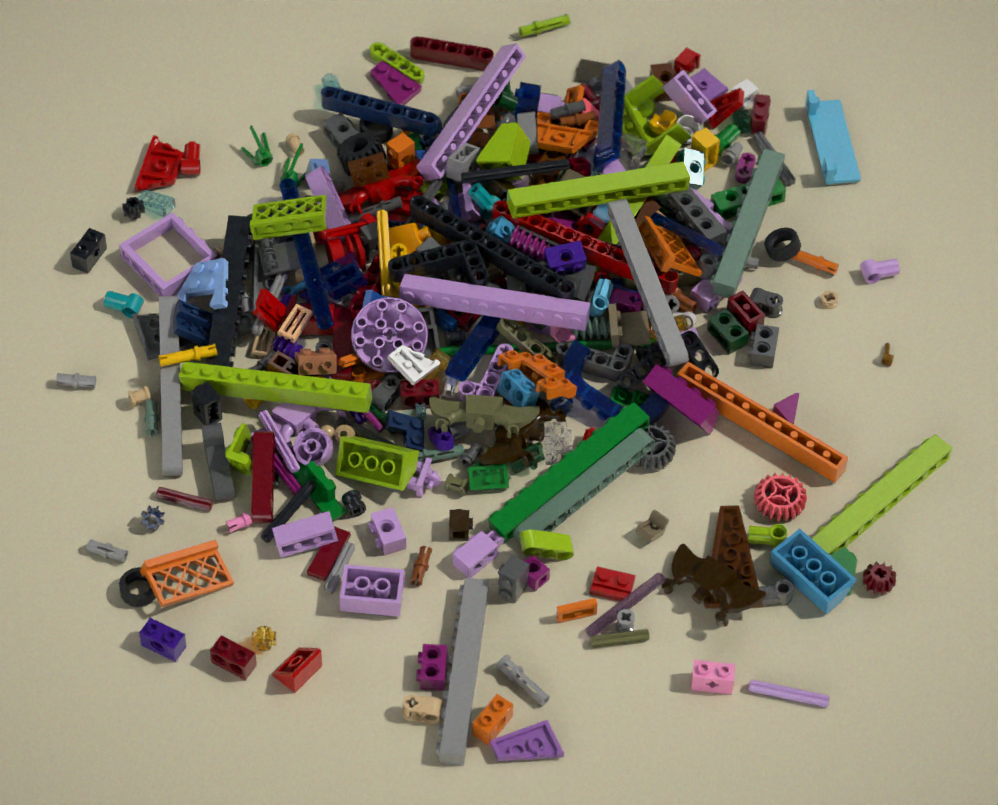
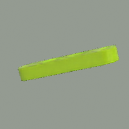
(399, 61)

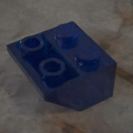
(343, 276)

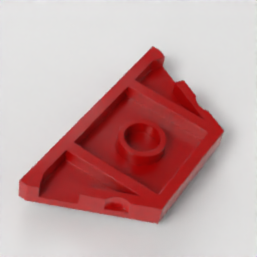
(159, 166)

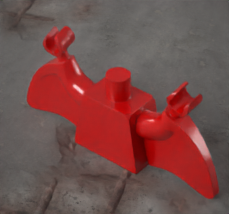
(382, 190)

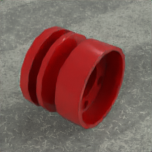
(336, 250)

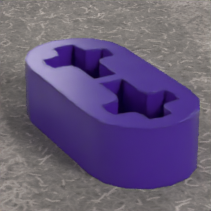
(441, 440)

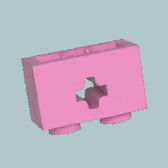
(713, 677)

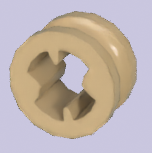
(829, 304)

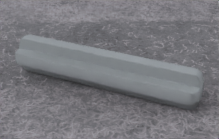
(338, 568)

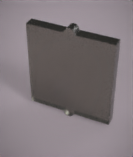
(589, 69)

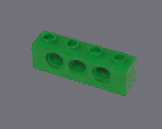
(728, 201)

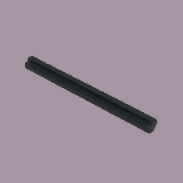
(514, 171)

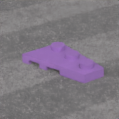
(528, 743)

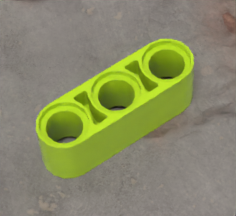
(546, 544)

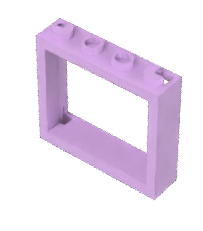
(173, 286)

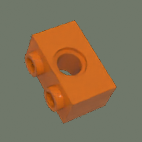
(400, 151)
(492, 719)

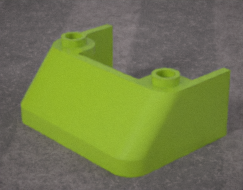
(640, 105)

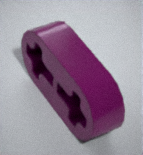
(746, 168)

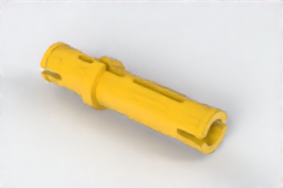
(196, 353)

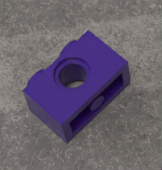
(571, 251)
(162, 639)

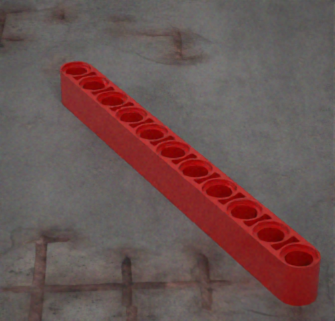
(595, 250)

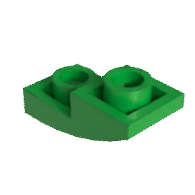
(626, 398)

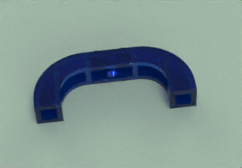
(592, 399)

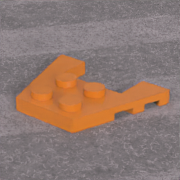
(563, 138)

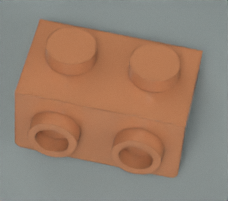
(316, 361)

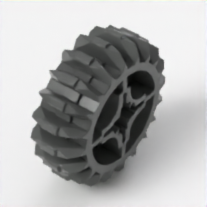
(662, 451)

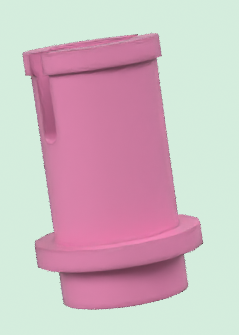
(239, 522)

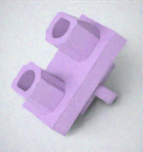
(426, 477)

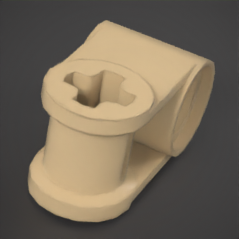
(423, 710)

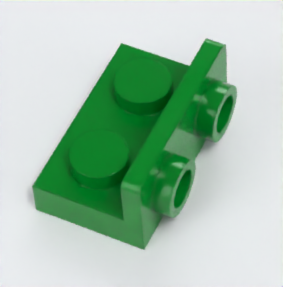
(488, 477)

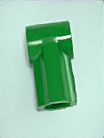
(727, 137)

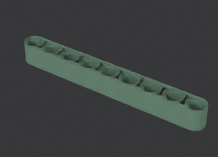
(589, 483)

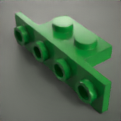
(324, 493)

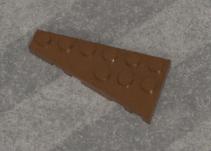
(733, 549)

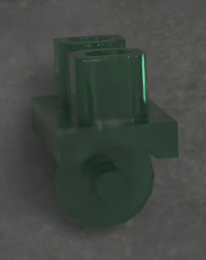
(536, 449)

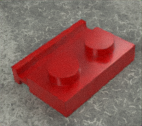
(269, 309)
(612, 584)

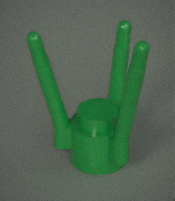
(262, 156)
(291, 173)

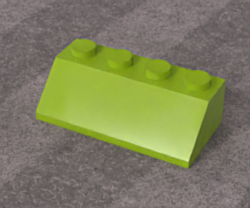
(376, 462)

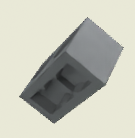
(764, 346)

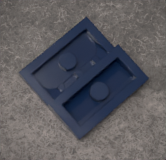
(192, 322)

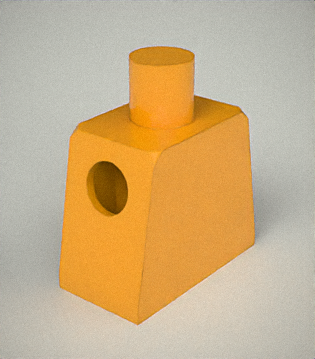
(410, 235)

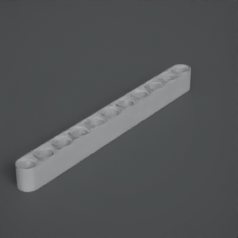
(647, 283)
(170, 391)

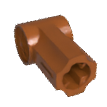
(686, 303)

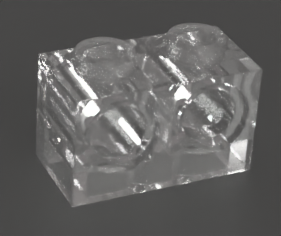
(554, 445)

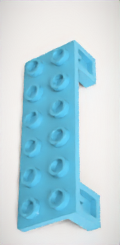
(832, 140)

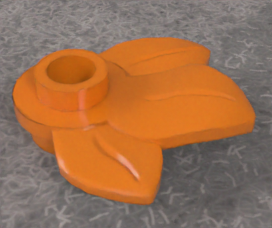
(362, 373)

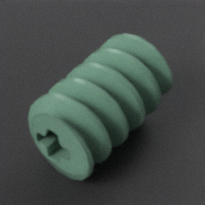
(594, 328)

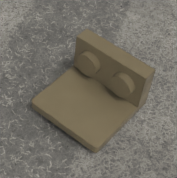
(628, 327)

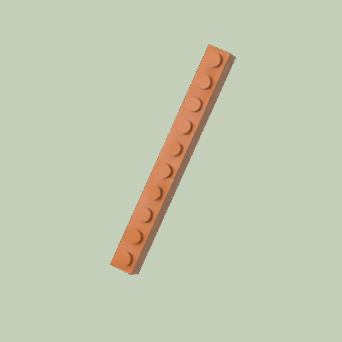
(767, 424)

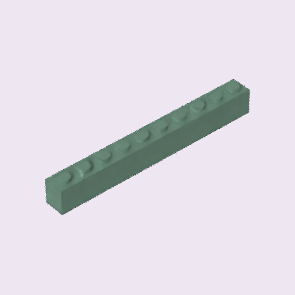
(748, 223)

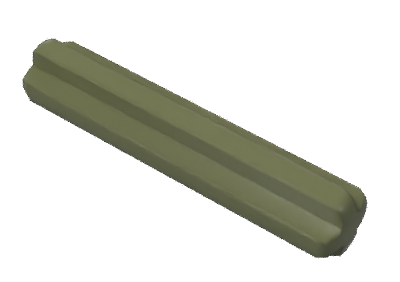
(619, 638)

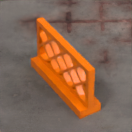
(667, 248)
(178, 560)

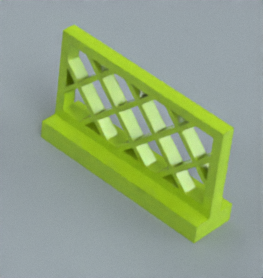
(295, 223)

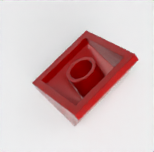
(299, 667)

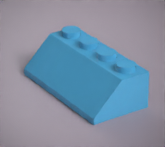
(812, 571)

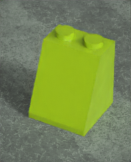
(506, 148)

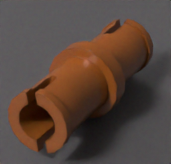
(577, 119)
(420, 566)

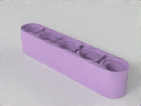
(321, 184)

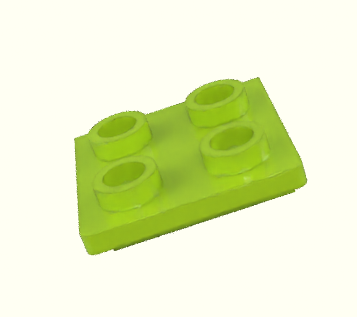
(236, 451)

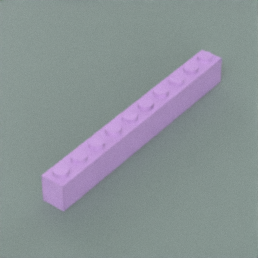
(471, 110)
(495, 302)

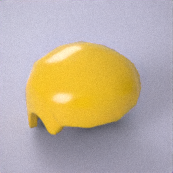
(663, 122)

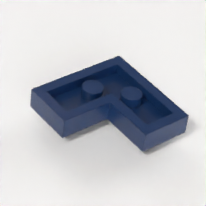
(409, 426)

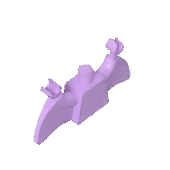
(296, 418)

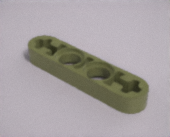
(530, 340)

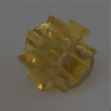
(264, 638)

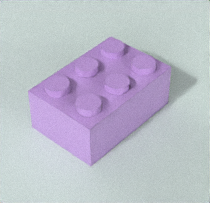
(372, 590)

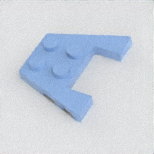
(207, 279)

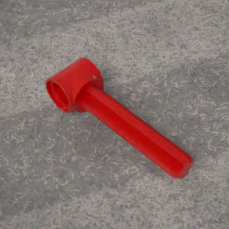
(347, 229)

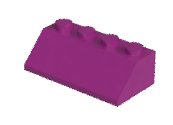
(682, 398)

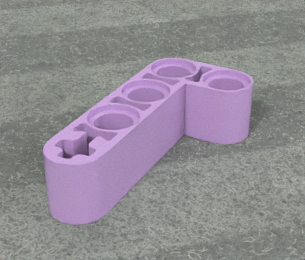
(491, 379)

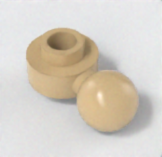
(337, 433)

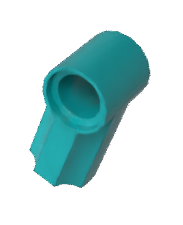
(483, 199)
(127, 304)

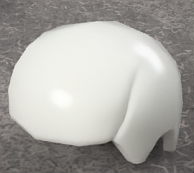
(689, 125)

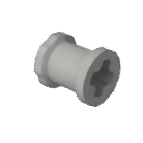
(625, 620)

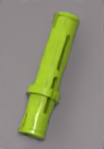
(538, 27)

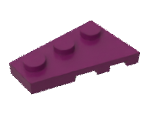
(396, 85)

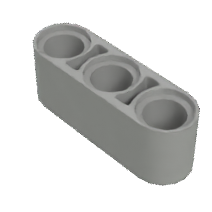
(528, 124)

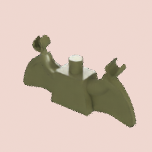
(481, 413)

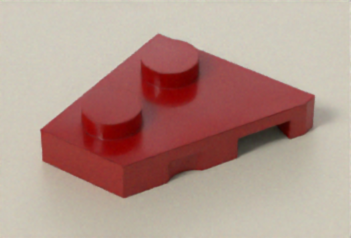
(726, 106)

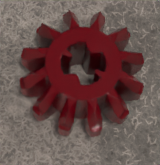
(879, 578)

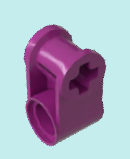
(625, 301)

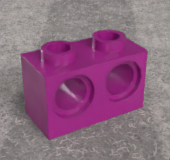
(432, 667)

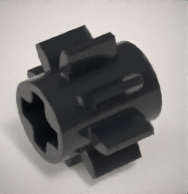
(133, 208)

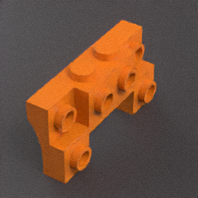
(540, 371)

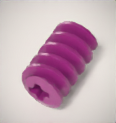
(528, 244)

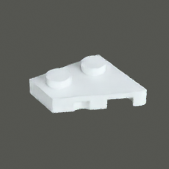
(412, 364)

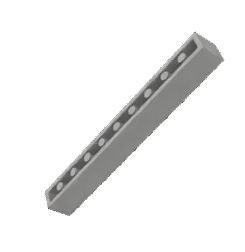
(463, 673)

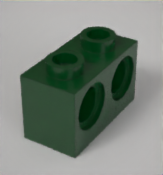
(728, 331)

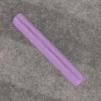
(279, 441)
(789, 693)

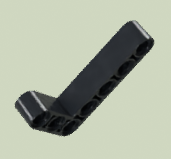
(439, 259)
(648, 363)

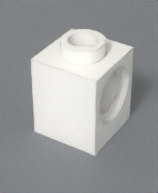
(750, 91)

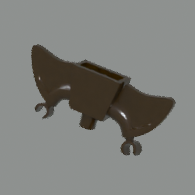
(512, 448)
(712, 581)

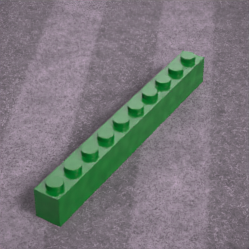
(567, 470)

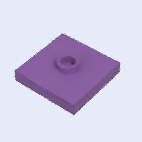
(708, 84)

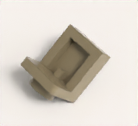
(653, 527)

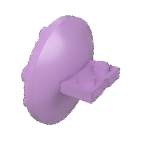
(385, 327)

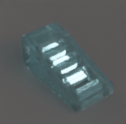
(162, 210)

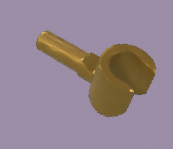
(887, 358)

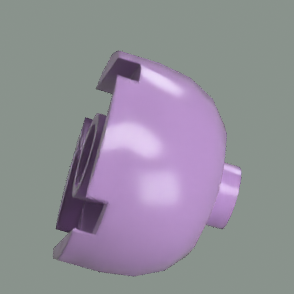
(313, 446)

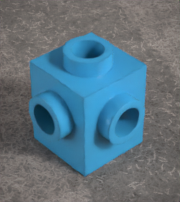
(501, 229)

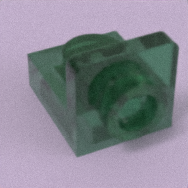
(742, 120)

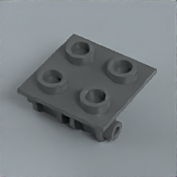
(278, 257)

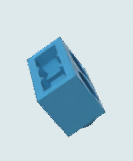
(517, 389)

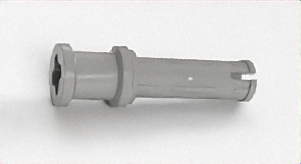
(517, 672)

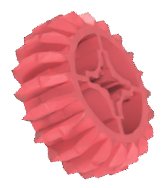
(778, 503)

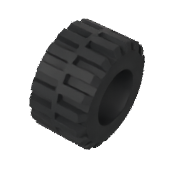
(358, 147)

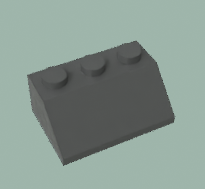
(581, 280)

